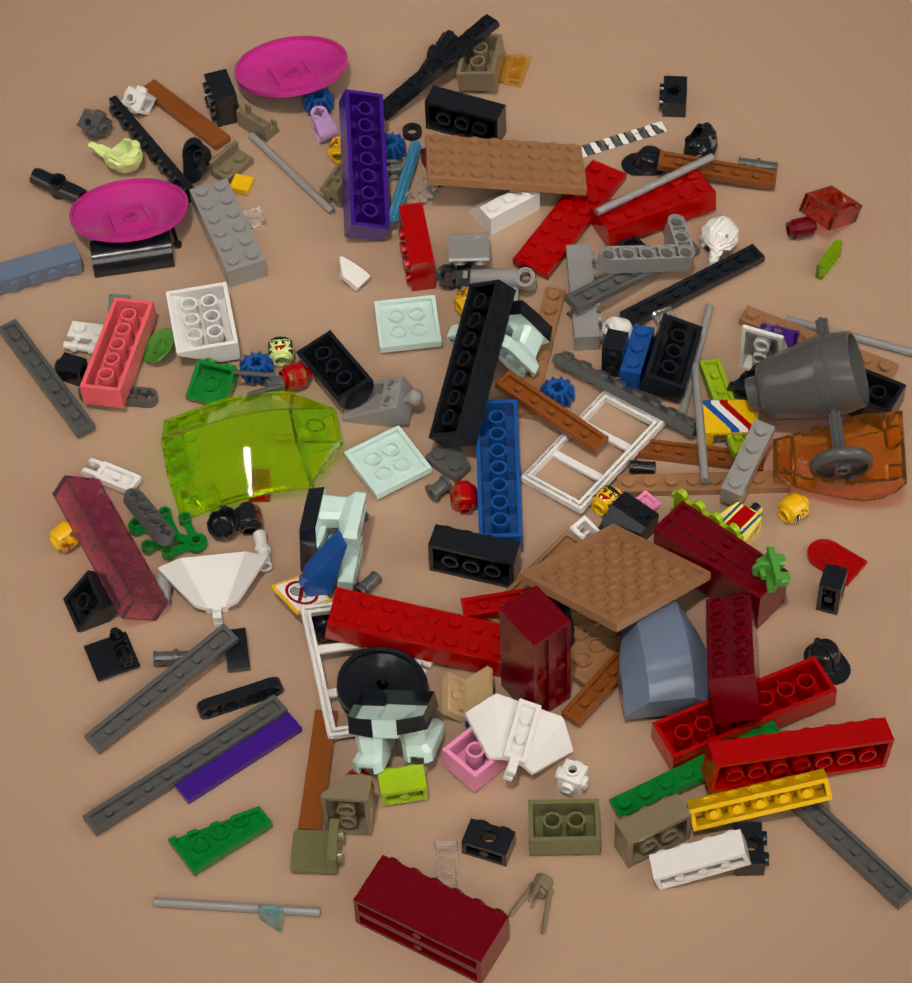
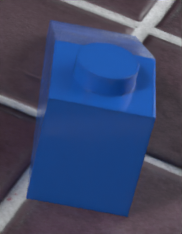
(323, 567)

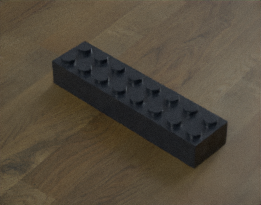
(472, 364)

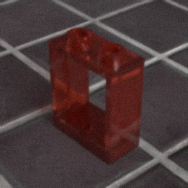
(829, 209)

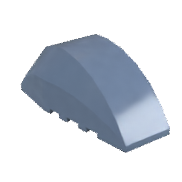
(661, 665)

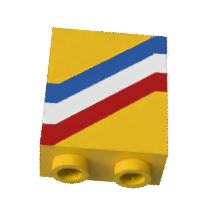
(727, 418)

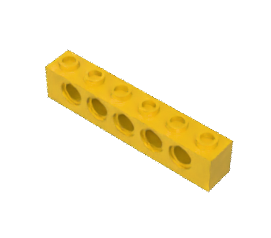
(759, 799)

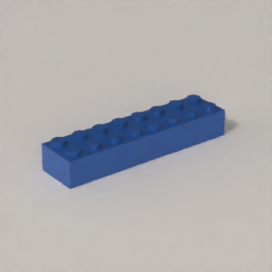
(499, 472)

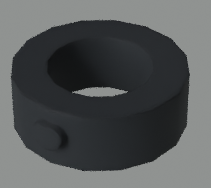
(412, 126)

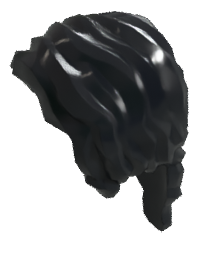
(701, 141)

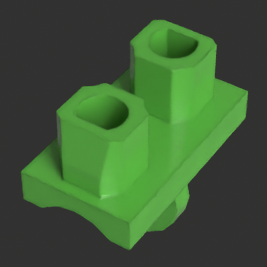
(769, 568)

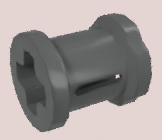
(438, 488)

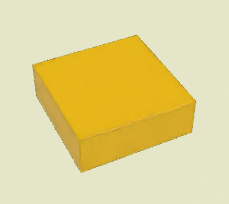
(242, 184)

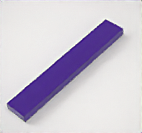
(238, 758)

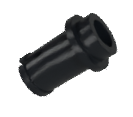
(642, 467)

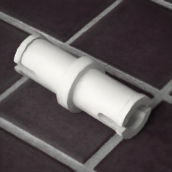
(263, 548)

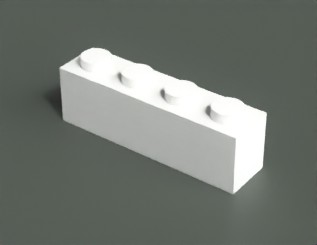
(699, 859)

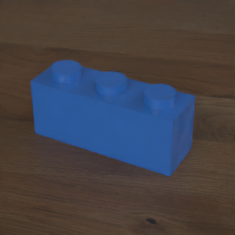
(636, 355)

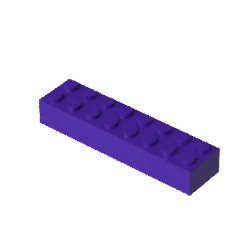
(364, 165)

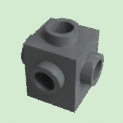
(94, 123)

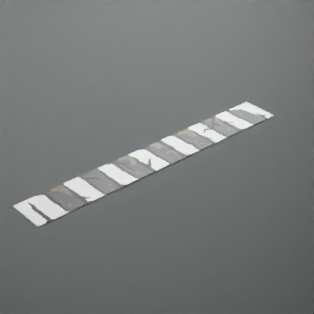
(623, 138)

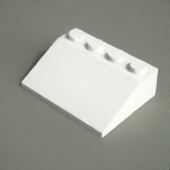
(203, 322)

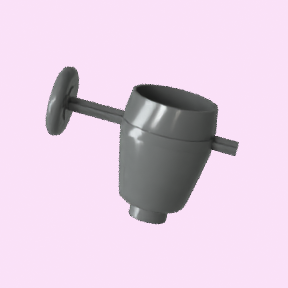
(817, 381)

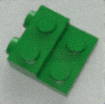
(211, 381)

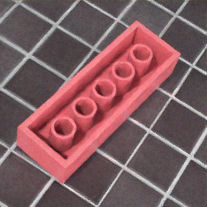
(118, 352)

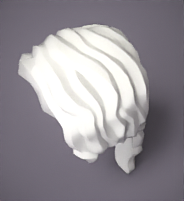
(719, 235)

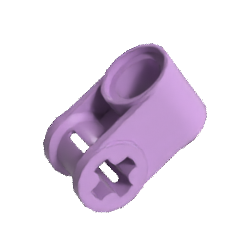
(322, 124)

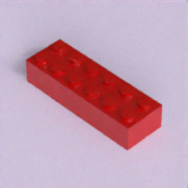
(686, 196)

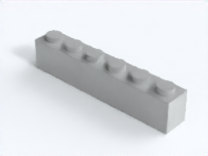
(580, 273)

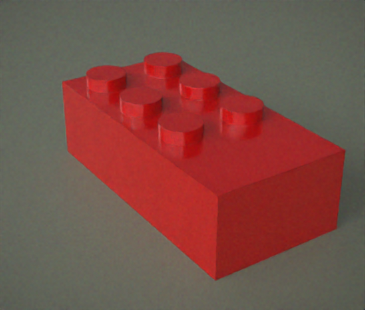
(416, 247)

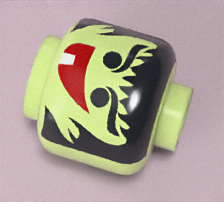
(281, 350)

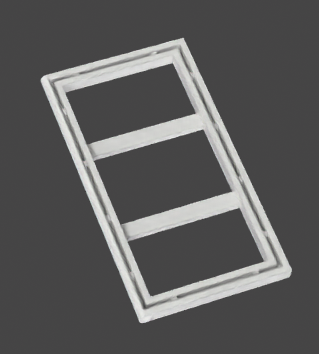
(630, 453)
(315, 652)

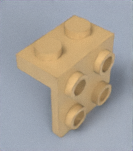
(463, 694)

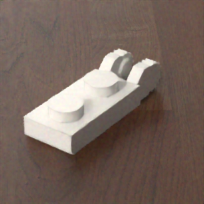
(111, 475)

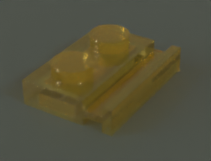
(514, 70)

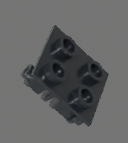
(112, 655)

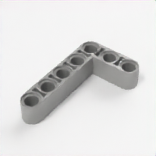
(672, 257)

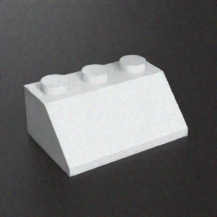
(505, 209)

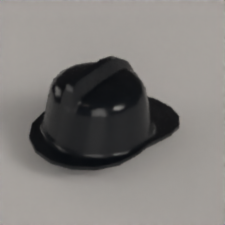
(195, 159)
(642, 162)
(830, 658)

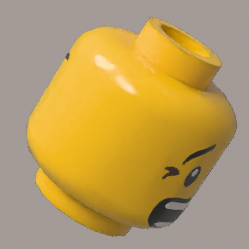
(793, 508)

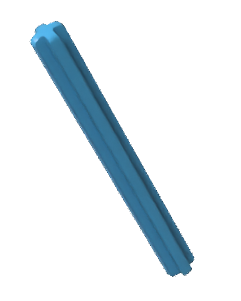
(404, 181)

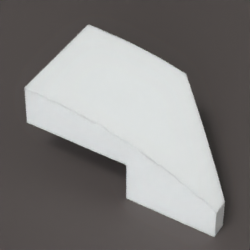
(352, 273)

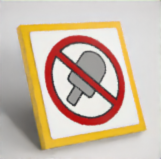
(294, 595)

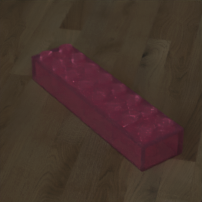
(110, 548)

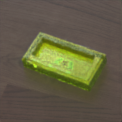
(828, 259)

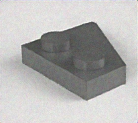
(449, 462)

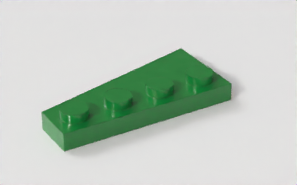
(211, 844)

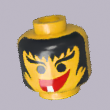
(603, 499)

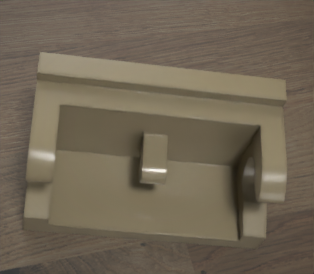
(256, 124)
(333, 186)

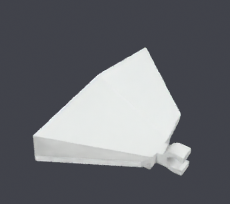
(214, 580)
(519, 734)

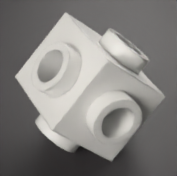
(138, 100)
(572, 778)

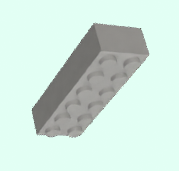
(228, 233)

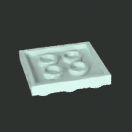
(407, 323)
(387, 462)

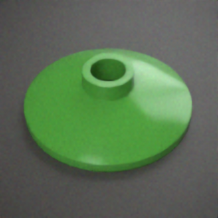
(159, 345)

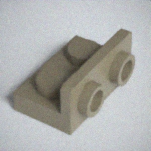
(229, 162)

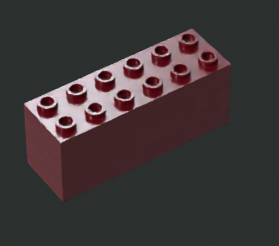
(720, 552)
(535, 650)
(733, 659)
(432, 918)

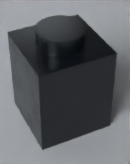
(71, 368)

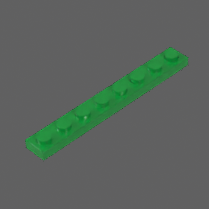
(671, 782)

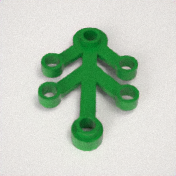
(186, 540)

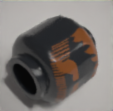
(249, 518)

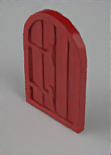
(830, 552)

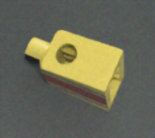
(746, 518)

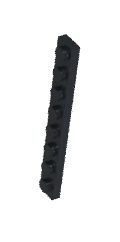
(439, 65)
(148, 144)
(694, 284)

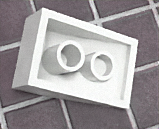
(758, 345)

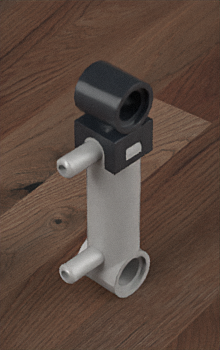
(467, 275)

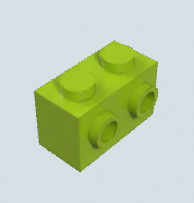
(402, 785)

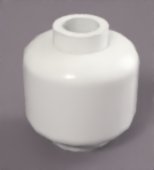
(618, 324)

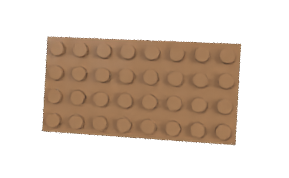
(505, 164)

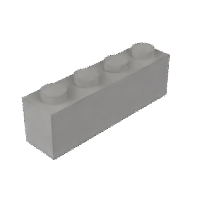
(747, 462)

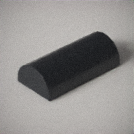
(132, 256)
(337, 371)

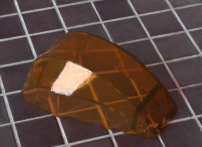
(876, 432)

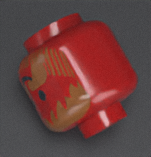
(295, 376)
(463, 497)

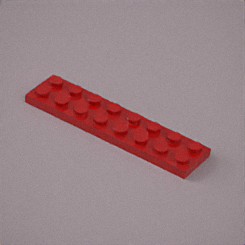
(568, 220)

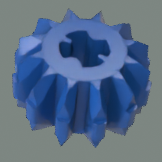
(318, 98)
(395, 146)
(256, 363)
(559, 390)

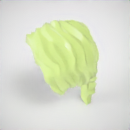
(123, 157)

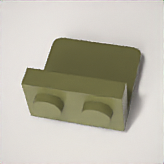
(317, 850)

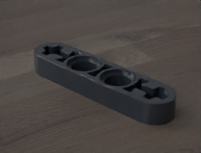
(239, 698)

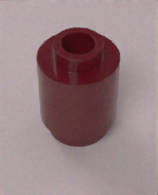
(801, 227)

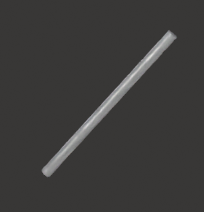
(291, 173)
(654, 184)
(859, 338)
(688, 388)
(699, 419)
(232, 906)

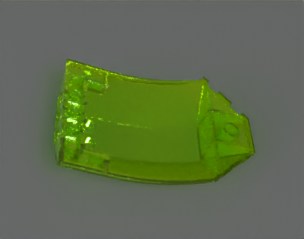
(247, 449)

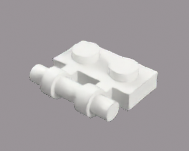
(82, 333)

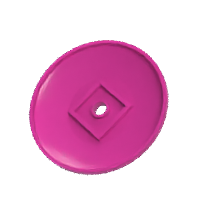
(291, 66)
(129, 210)

